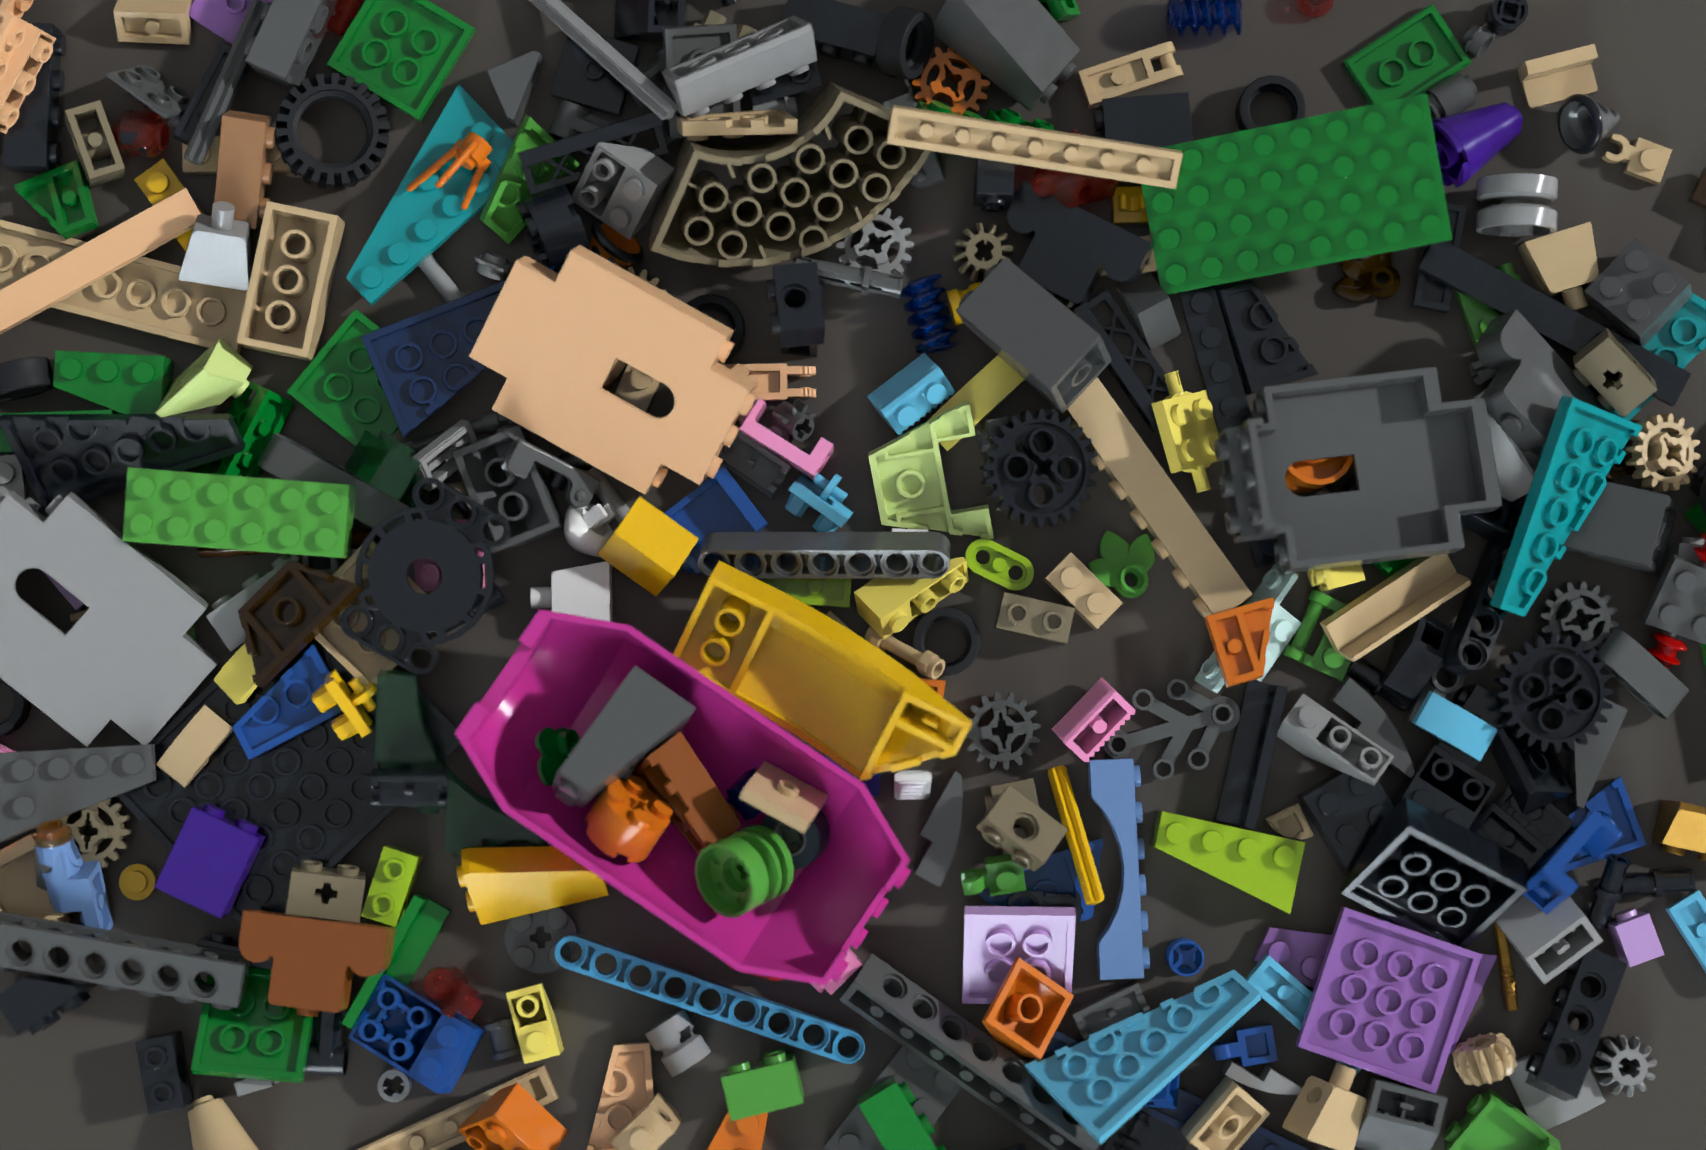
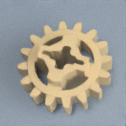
(1663, 453)

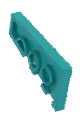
(1678, 339)

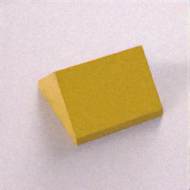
(648, 546)

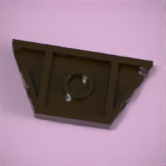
(290, 615)

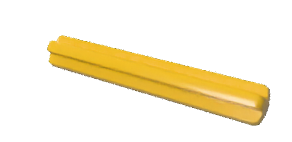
(1075, 835)

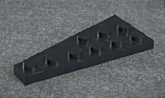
(95, 450)

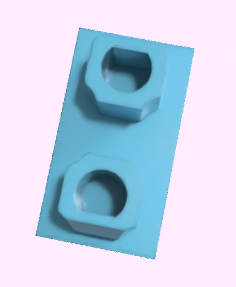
(823, 497)

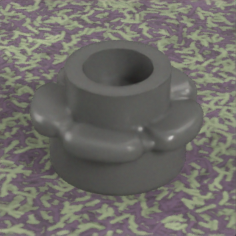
(1478, 39)

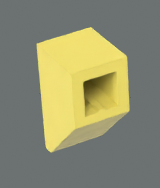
(1335, 577)
(534, 1023)

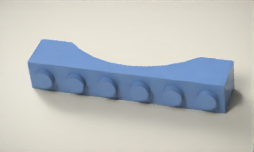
(1120, 944)

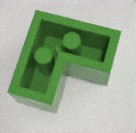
(764, 1086)

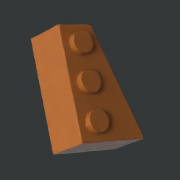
(696, 802)

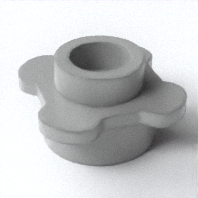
(493, 265)

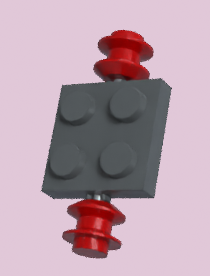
(1678, 606)

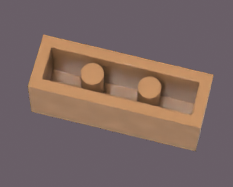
(244, 164)

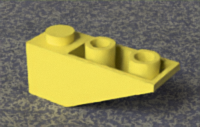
(894, 603)

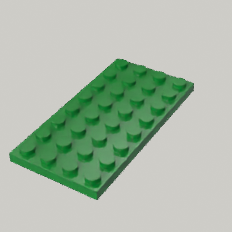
(1299, 196)

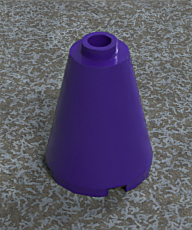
(1472, 139)

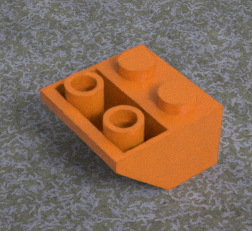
(512, 1122)

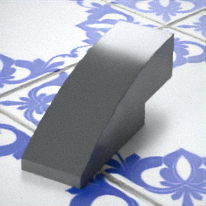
(1372, 723)
(943, 831)

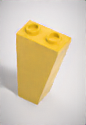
(523, 881)

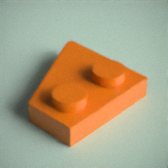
(1241, 640)

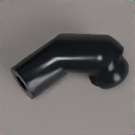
(559, 481)

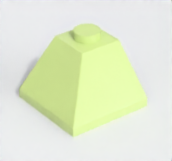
(207, 381)

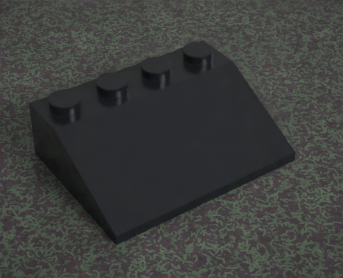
(1435, 875)

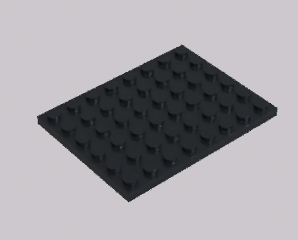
(302, 795)

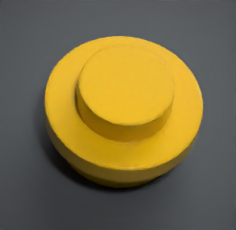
(137, 881)

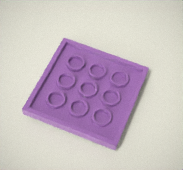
(1388, 999)

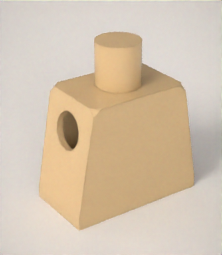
(1563, 263)
(1328, 1110)
(647, 1127)

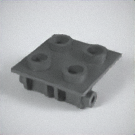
(148, 89)

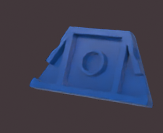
(1054, 876)

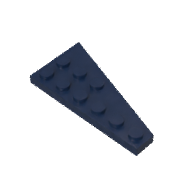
(427, 355)

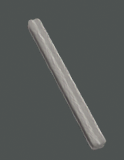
(608, 57)

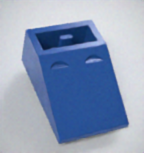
(416, 1036)

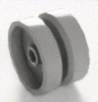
(1516, 205)

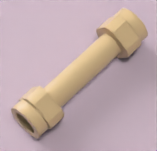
(927, 663)

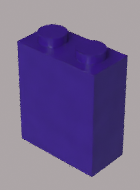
(210, 860)

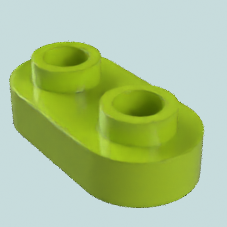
(999, 564)

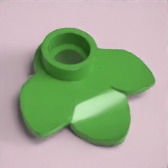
(1124, 559)

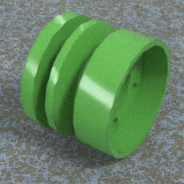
(744, 871)

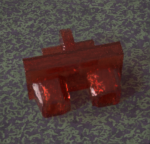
(452, 992)

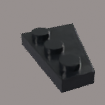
(1260, 342)

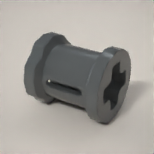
(503, 1038)

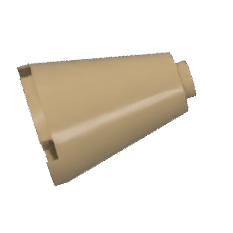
(216, 1127)

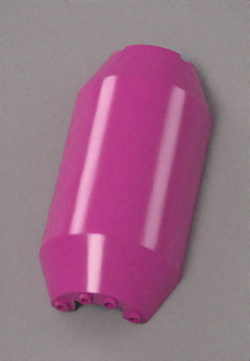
(565, 679)

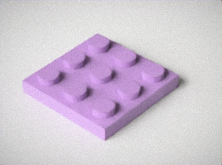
(1002, 933)

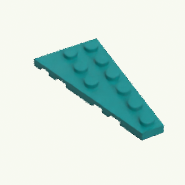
(428, 216)
(1562, 493)

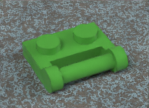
(1324, 657)

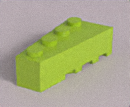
(1244, 858)

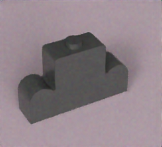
(1527, 380)

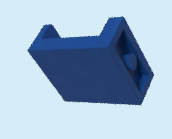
(715, 507)
(1548, 883)

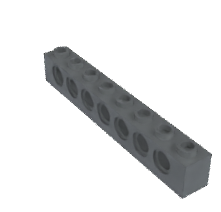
(189, 960)
(962, 1054)

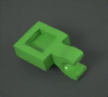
(999, 875)

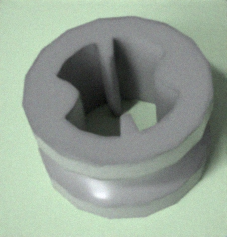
(398, 1095)

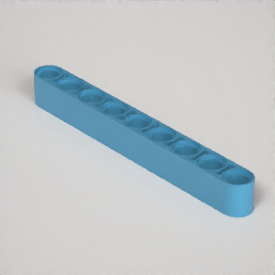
(722, 1011)

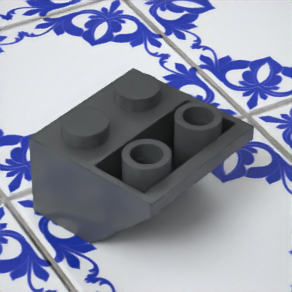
(1399, 1116)

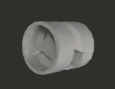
(677, 1042)

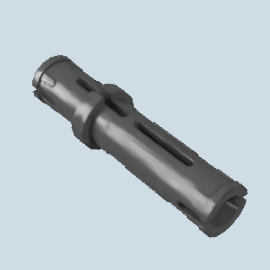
(857, 278)

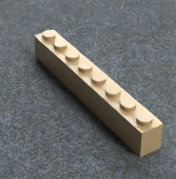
(1156, 502)

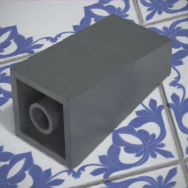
(1010, 44)
(1034, 334)
(623, 735)

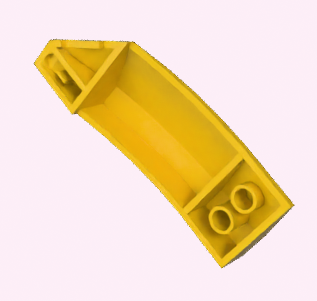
(816, 677)

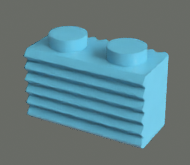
(911, 394)

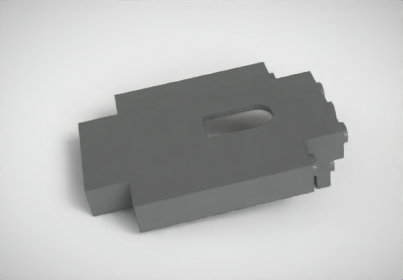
(1412, 461)

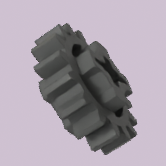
(1574, 606)
(1017, 728)

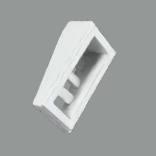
(912, 784)

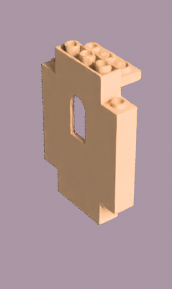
(559, 342)

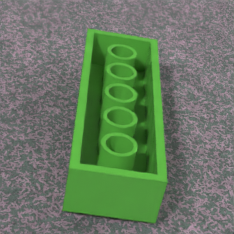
(239, 513)

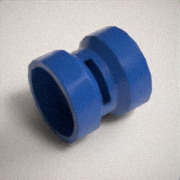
(1189, 954)

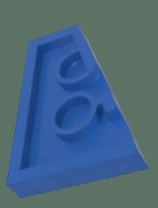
(286, 707)
(1615, 803)

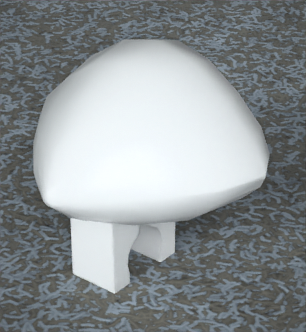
(588, 527)

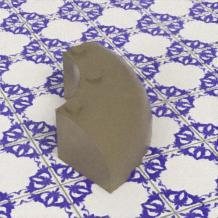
(785, 191)

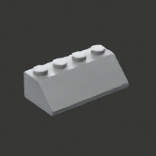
(741, 66)

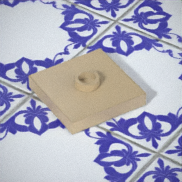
(783, 797)

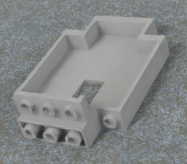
(125, 653)

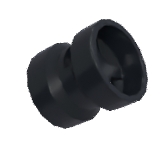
(1502, 19)

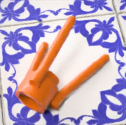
(469, 153)

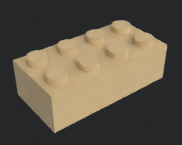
(290, 281)

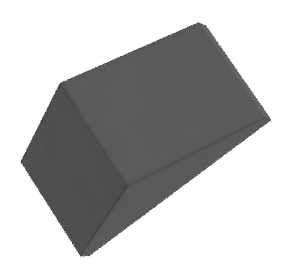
(515, 82)
(1150, 310)

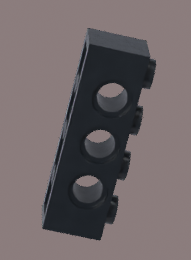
(1545, 1072)

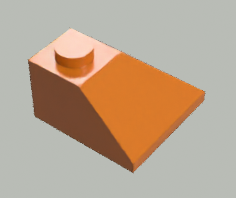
(1026, 1010)

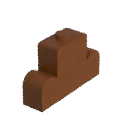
(314, 957)

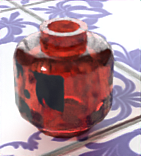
(141, 134)

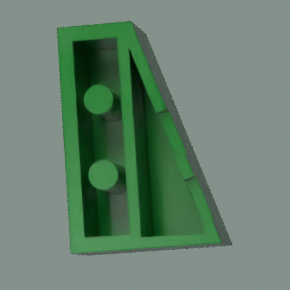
(115, 380)

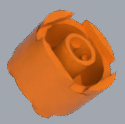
(628, 819)

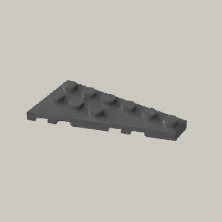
(64, 781)

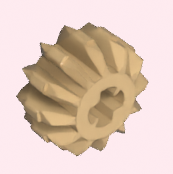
(1484, 1059)

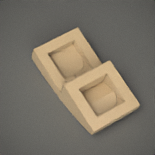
(194, 746)

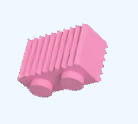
(1093, 720)

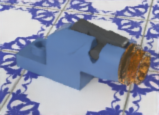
(69, 880)

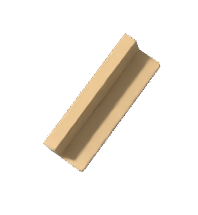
(1393, 605)

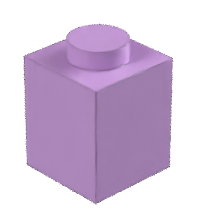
(1634, 937)

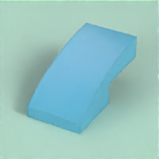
(1454, 725)

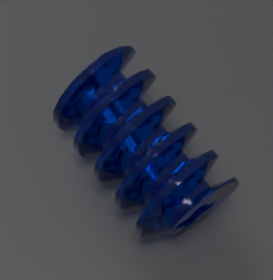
(1203, 13)
(928, 315)

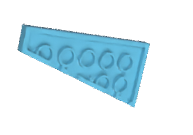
(1132, 1060)

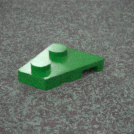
(62, 199)

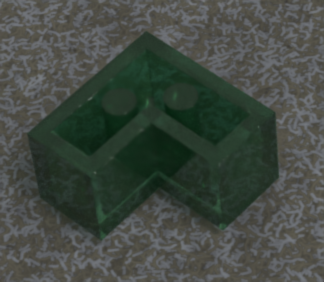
(386, 465)

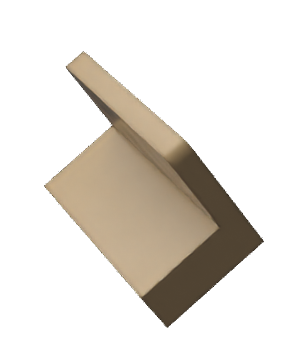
(153, 21)
(1558, 76)

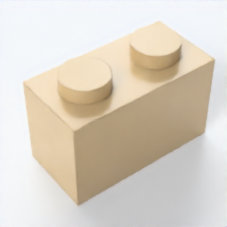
(1083, 591)

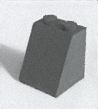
(1627, 529)

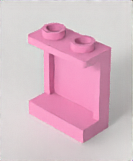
(809, 465)

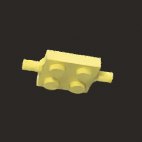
(1187, 430)

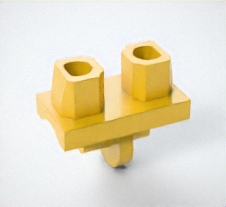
(354, 718)

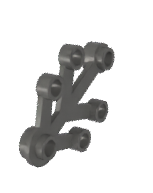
(1178, 726)

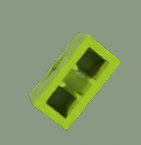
(392, 885)

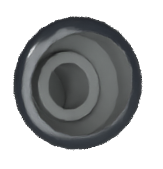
(1584, 123)

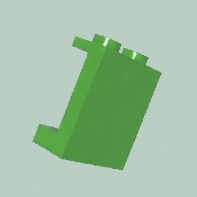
(1497, 1125)

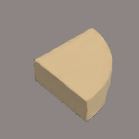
(1290, 823)

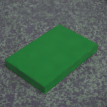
(1407, 59)

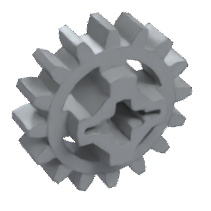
(889, 239)

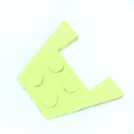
(912, 479)

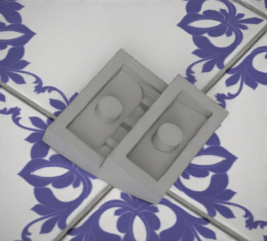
(1547, 1109)

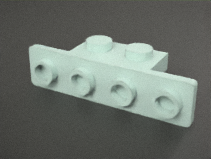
(1282, 627)

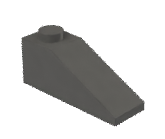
(1587, 760)

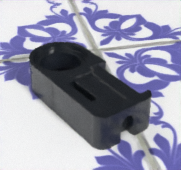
(1051, 900)

